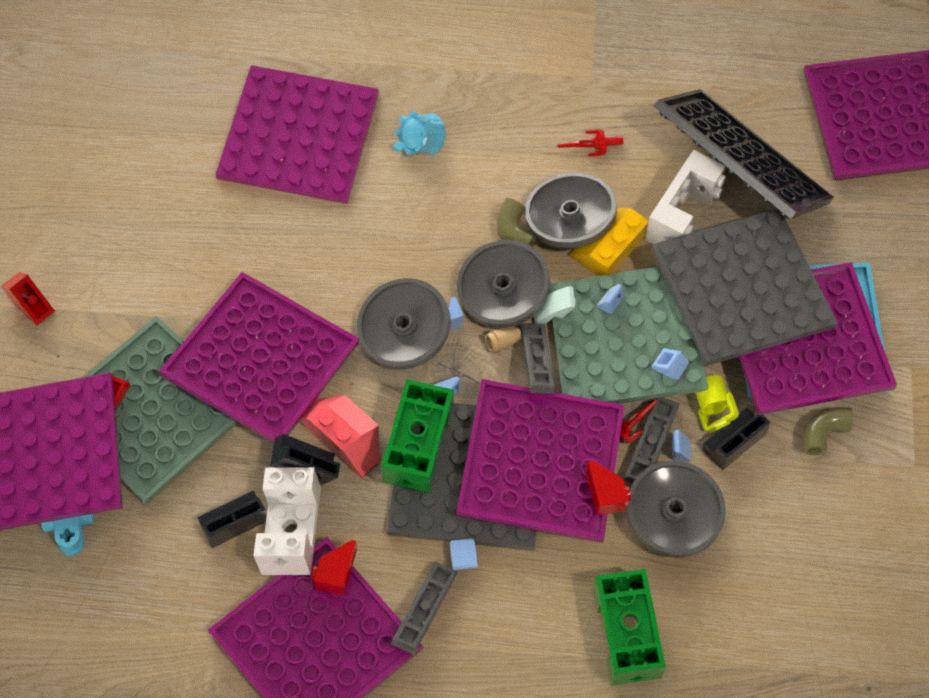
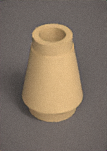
(501, 339)

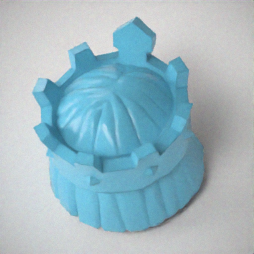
(420, 134)

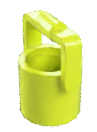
(714, 402)

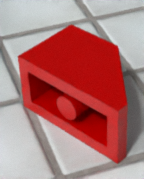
(28, 297)
(606, 489)
(335, 569)

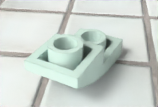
(557, 304)

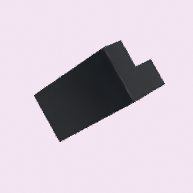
(736, 438)
(294, 453)
(233, 519)

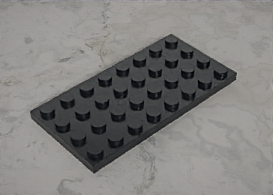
(744, 153)

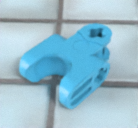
(69, 529)

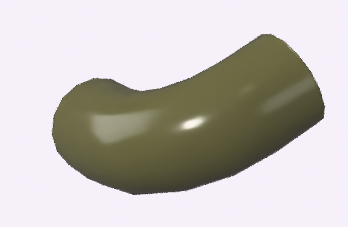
(508, 222)
(822, 425)

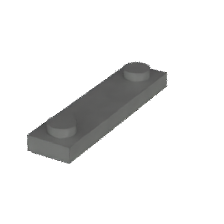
(537, 358)
(652, 438)
(424, 608)

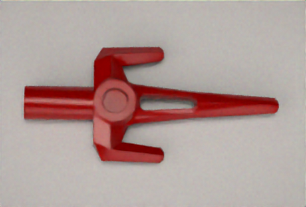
(599, 142)
(625, 429)

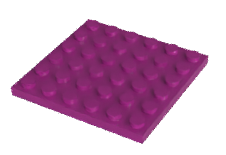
(873, 113)
(298, 134)
(259, 357)
(826, 364)
(58, 451)
(532, 459)
(311, 640)

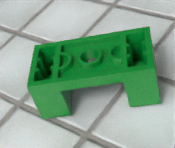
(409, 456)
(636, 651)

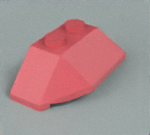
(345, 432)

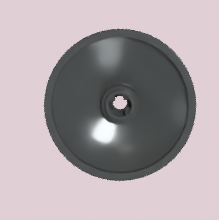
(570, 210)
(503, 283)
(403, 323)
(681, 489)

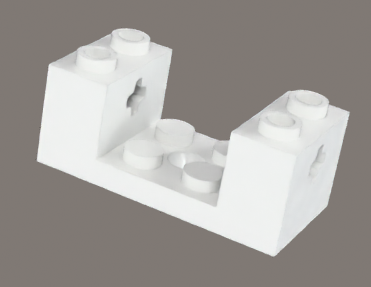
(698, 178)
(291, 499)

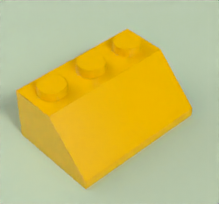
(615, 246)

